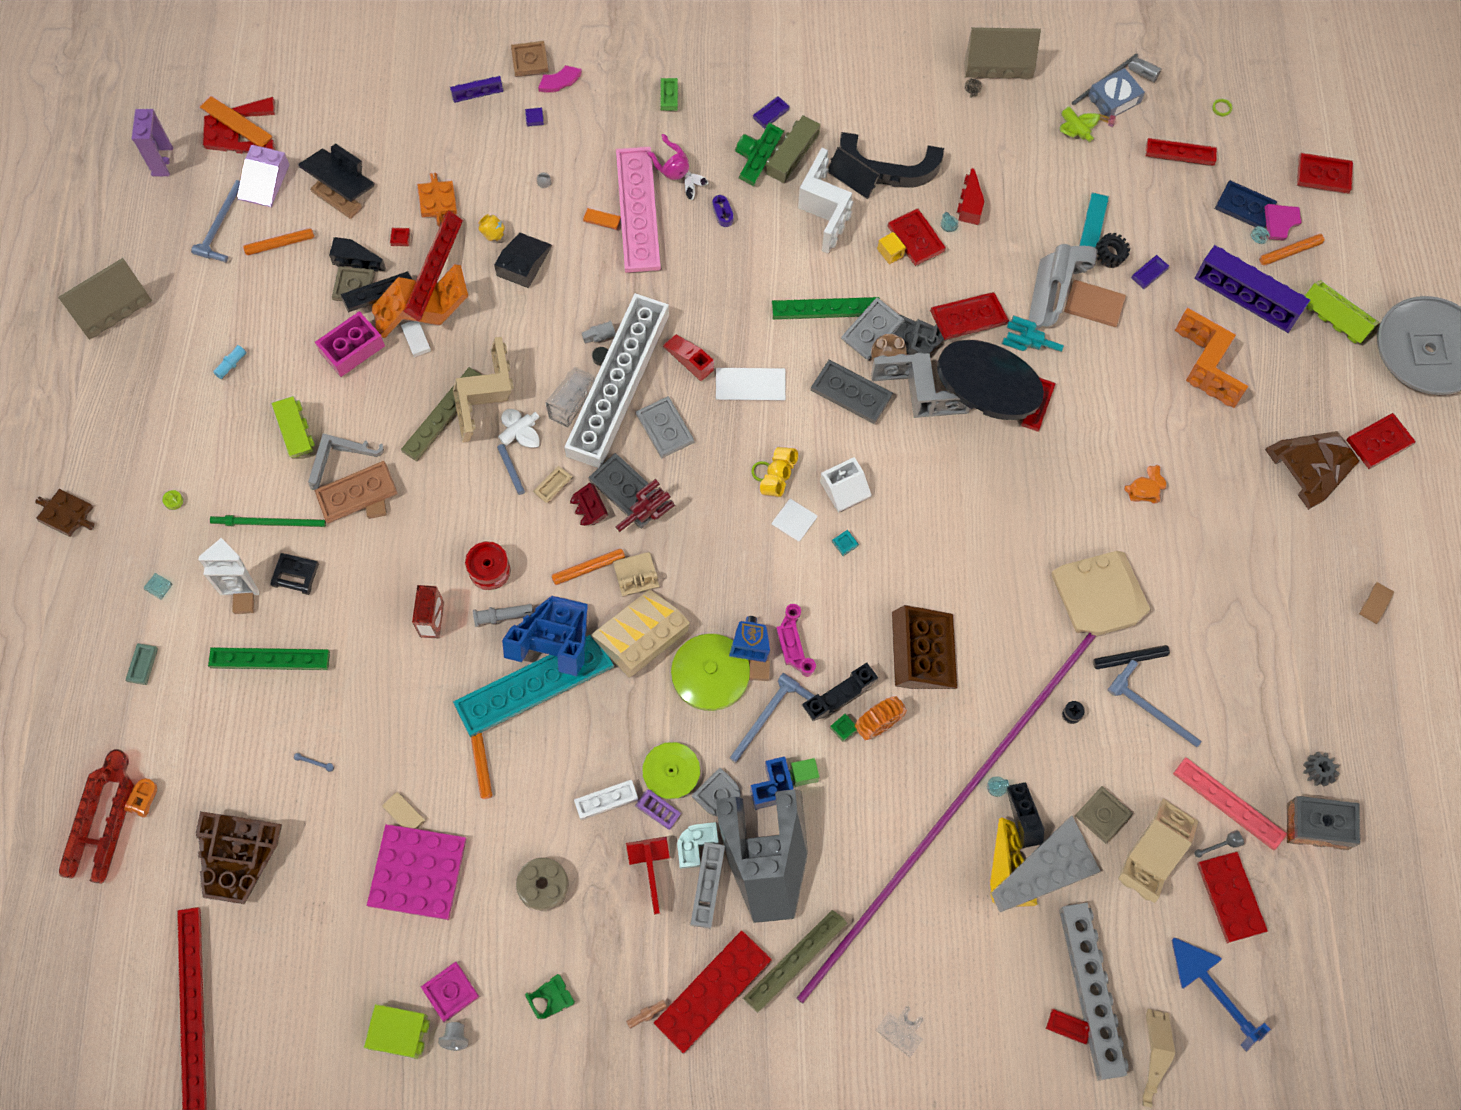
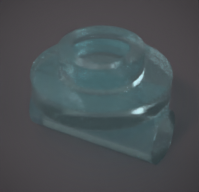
(949, 222)
(997, 786)

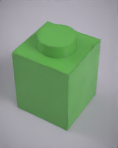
(804, 772)

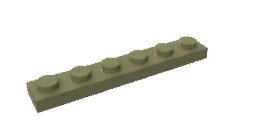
(434, 423)
(795, 960)

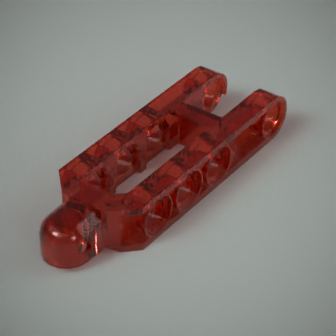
(112, 771)

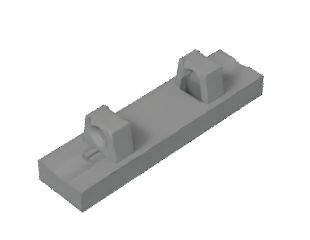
(707, 885)

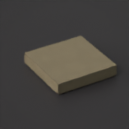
(350, 279)
(1103, 814)

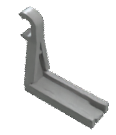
(339, 444)

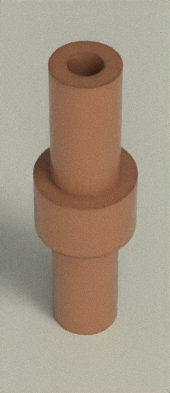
(646, 1014)

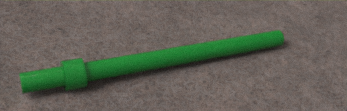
(231, 520)

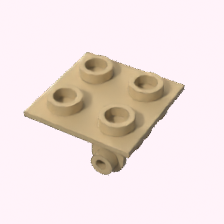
(636, 574)

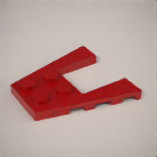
(222, 138)

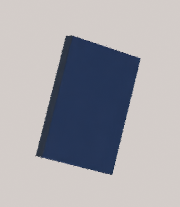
(1244, 204)

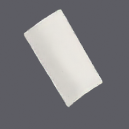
(750, 383)

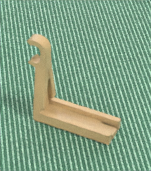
(1161, 1052)

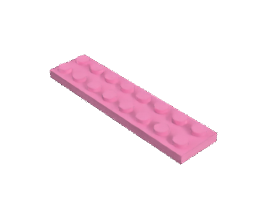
(638, 210)

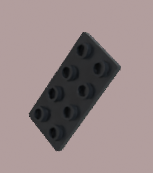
(338, 171)

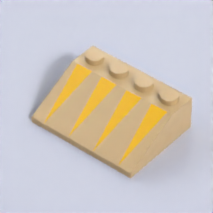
(641, 632)

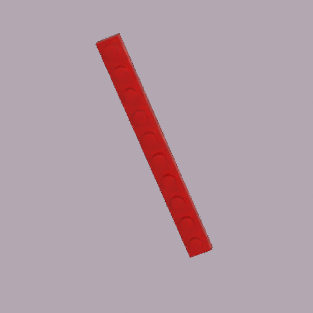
(191, 1010)

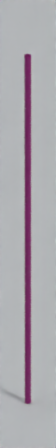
(943, 820)

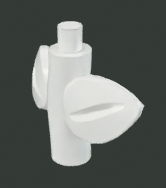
(519, 428)

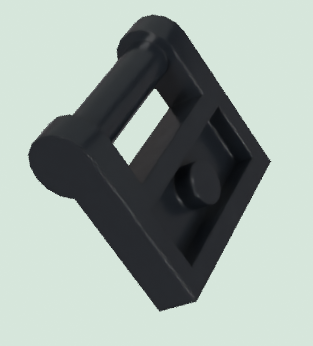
(294, 567)

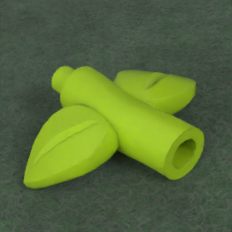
(1078, 125)

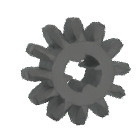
(1326, 765)

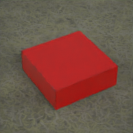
(400, 237)

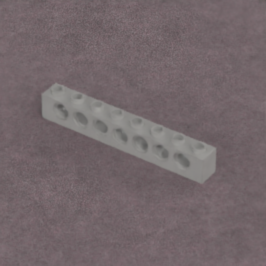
(1103, 1068)

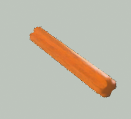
(278, 241)
(1291, 249)
(587, 566)
(481, 766)

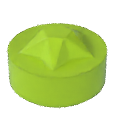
(172, 500)

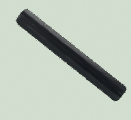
(1125, 658)

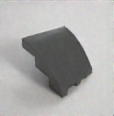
(919, 336)

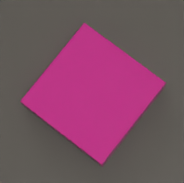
(450, 991)

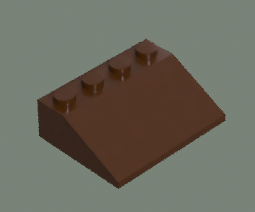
(923, 648)

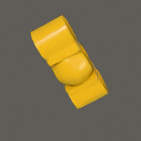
(779, 471)

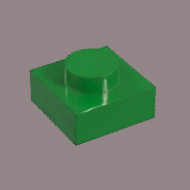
(843, 727)

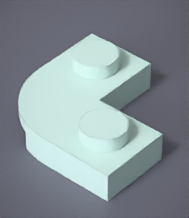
(690, 840)

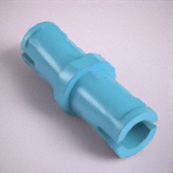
(229, 362)

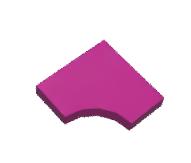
(1281, 219)

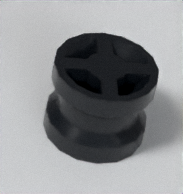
(1070, 715)

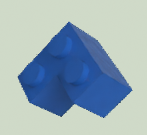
(778, 780)

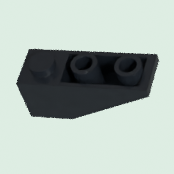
(351, 254)
(1025, 815)

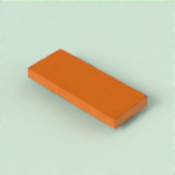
(602, 218)

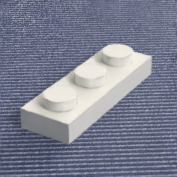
(606, 799)

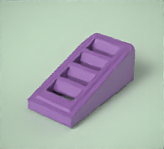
(653, 815)

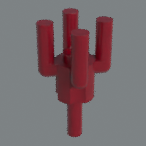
(647, 505)

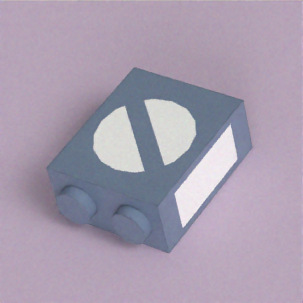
(1116, 93)

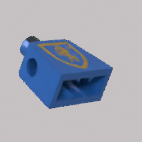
(750, 641)

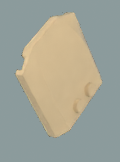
(1101, 593)

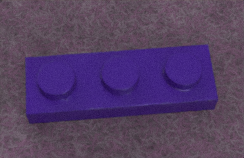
(476, 89)

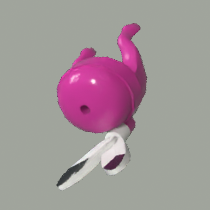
(678, 167)

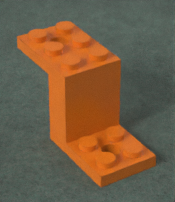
(445, 299)
(1216, 343)

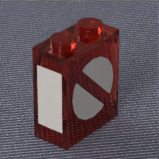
(428, 611)

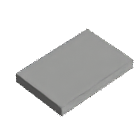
(873, 323)
(665, 427)

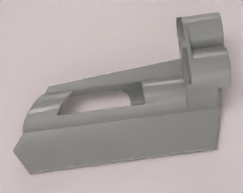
(1053, 269)

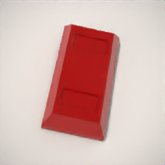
(1068, 1026)

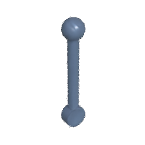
(329, 767)

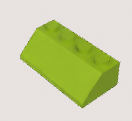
(1340, 312)

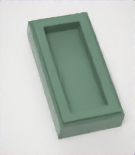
(141, 664)

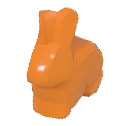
(1147, 488)

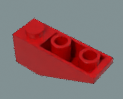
(973, 200)
(690, 356)

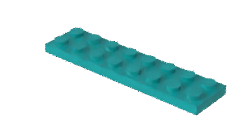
(526, 689)

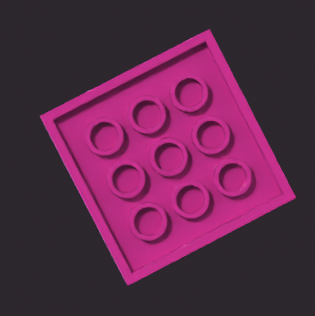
(416, 872)

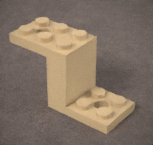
(482, 389)
(1158, 851)

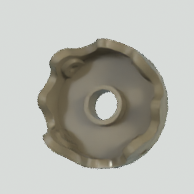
(544, 898)

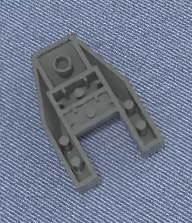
(767, 867)

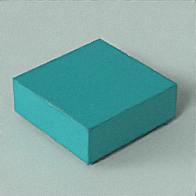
(845, 542)

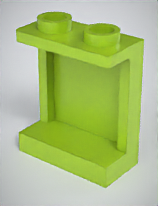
(397, 1031)

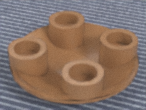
(888, 345)

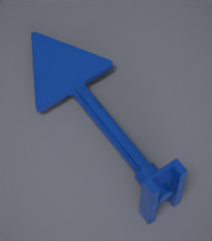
(1194, 964)

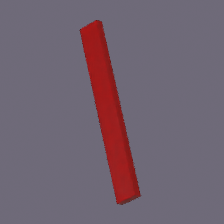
(433, 266)

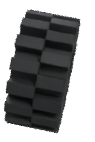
(1118, 244)

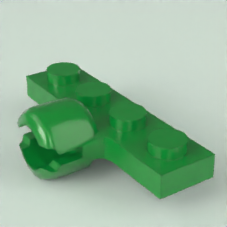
(757, 152)

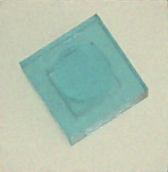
(158, 586)

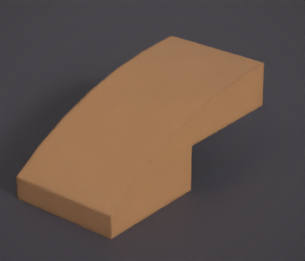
(1376, 602)

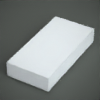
(415, 338)

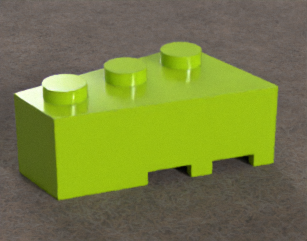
(293, 427)

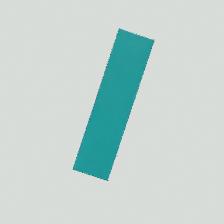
(1094, 220)

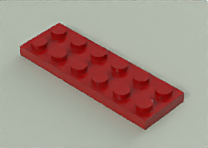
(712, 992)

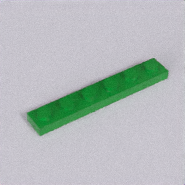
(820, 308)
(268, 658)

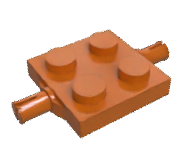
(436, 198)

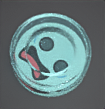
(1260, 235)

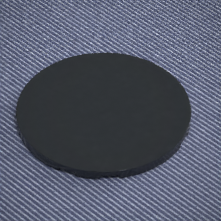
(990, 379)

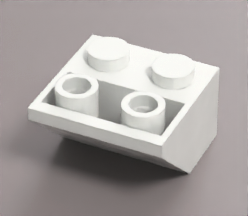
(845, 484)

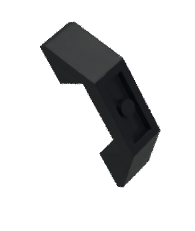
(842, 694)

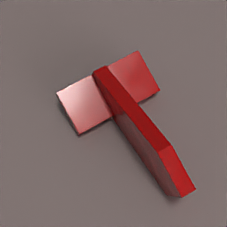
(649, 851)

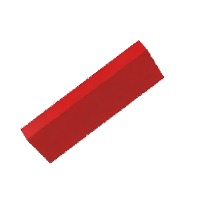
(1035, 420)

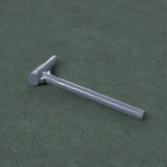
(204, 249)
(786, 684)
(1120, 687)

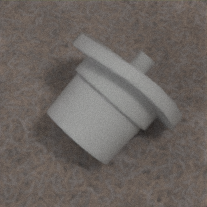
(453, 1037)

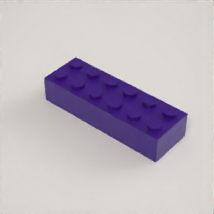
(1251, 288)

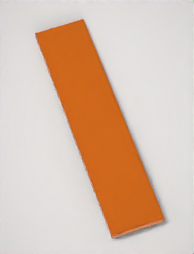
(236, 122)

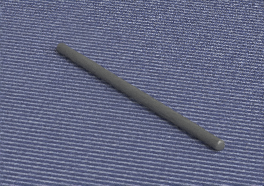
(1114, 71)

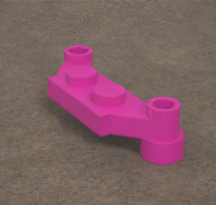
(791, 642)

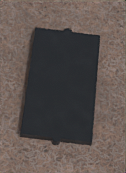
(853, 172)

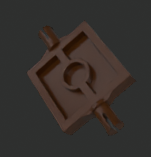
(64, 513)

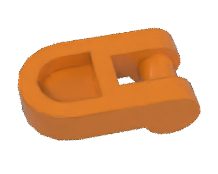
(145, 790)

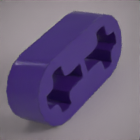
(720, 211)

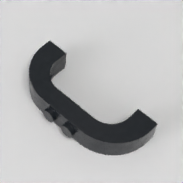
(898, 174)

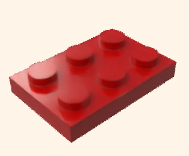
(1325, 173)
(917, 236)
(1380, 440)

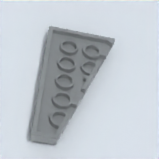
(1053, 865)

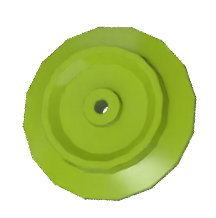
(664, 759)

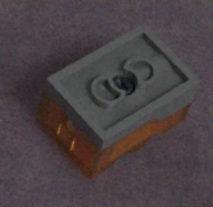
(1323, 823)

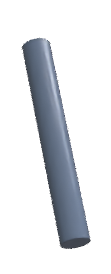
(510, 468)

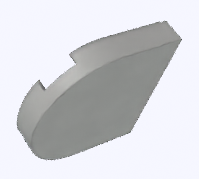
(716, 787)

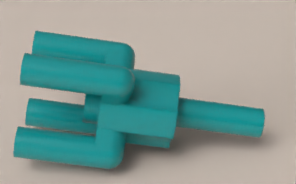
(1029, 336)

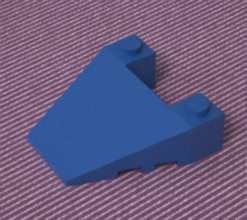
(553, 629)

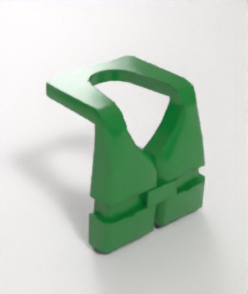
(555, 993)

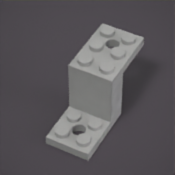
(921, 384)

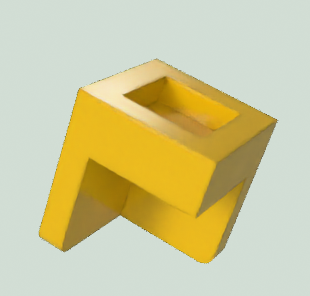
(891, 248)

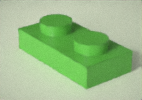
(669, 94)

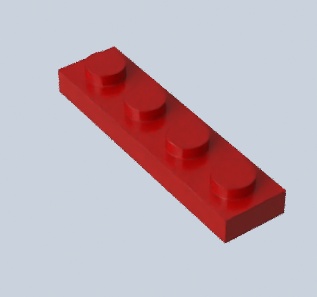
(1181, 151)

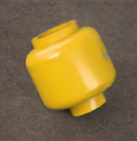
(491, 227)

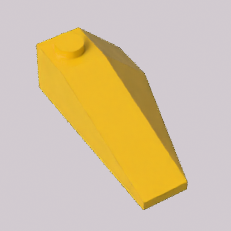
(1006, 856)

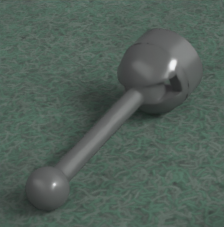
(1234, 839)

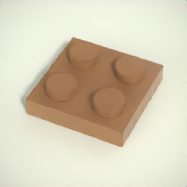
(529, 58)

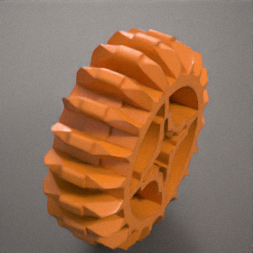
(880, 718)

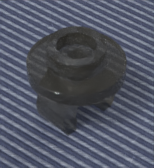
(973, 87)

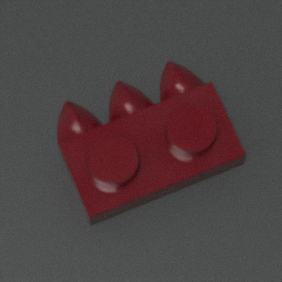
(590, 505)

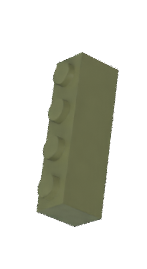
(793, 149)

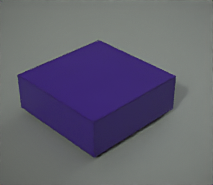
(534, 117)

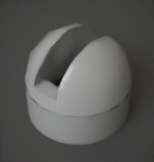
(543, 180)

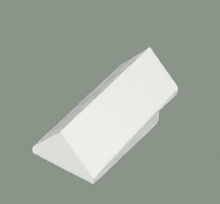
(226, 570)

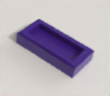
(771, 112)
(1150, 272)

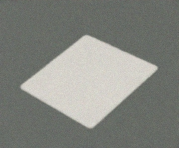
(794, 520)

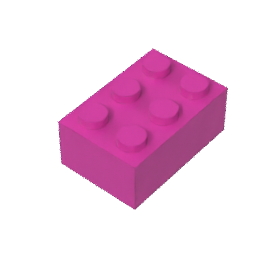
(350, 344)

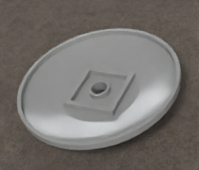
(1409, 329)

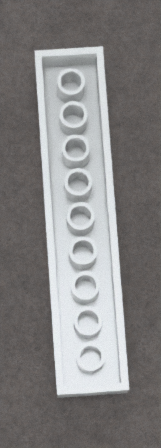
(617, 381)

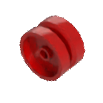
(487, 565)

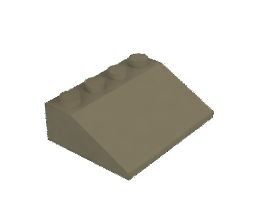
(1002, 53)
(105, 298)

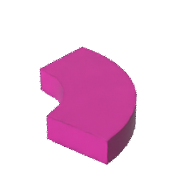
(559, 80)

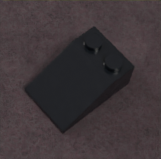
(522, 259)

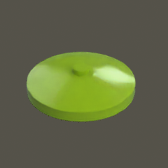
(707, 674)

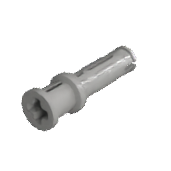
(493, 615)

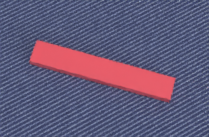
(1230, 804)

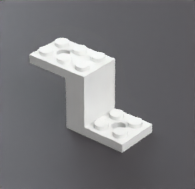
(825, 200)

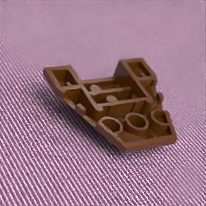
(1316, 463)
(233, 854)

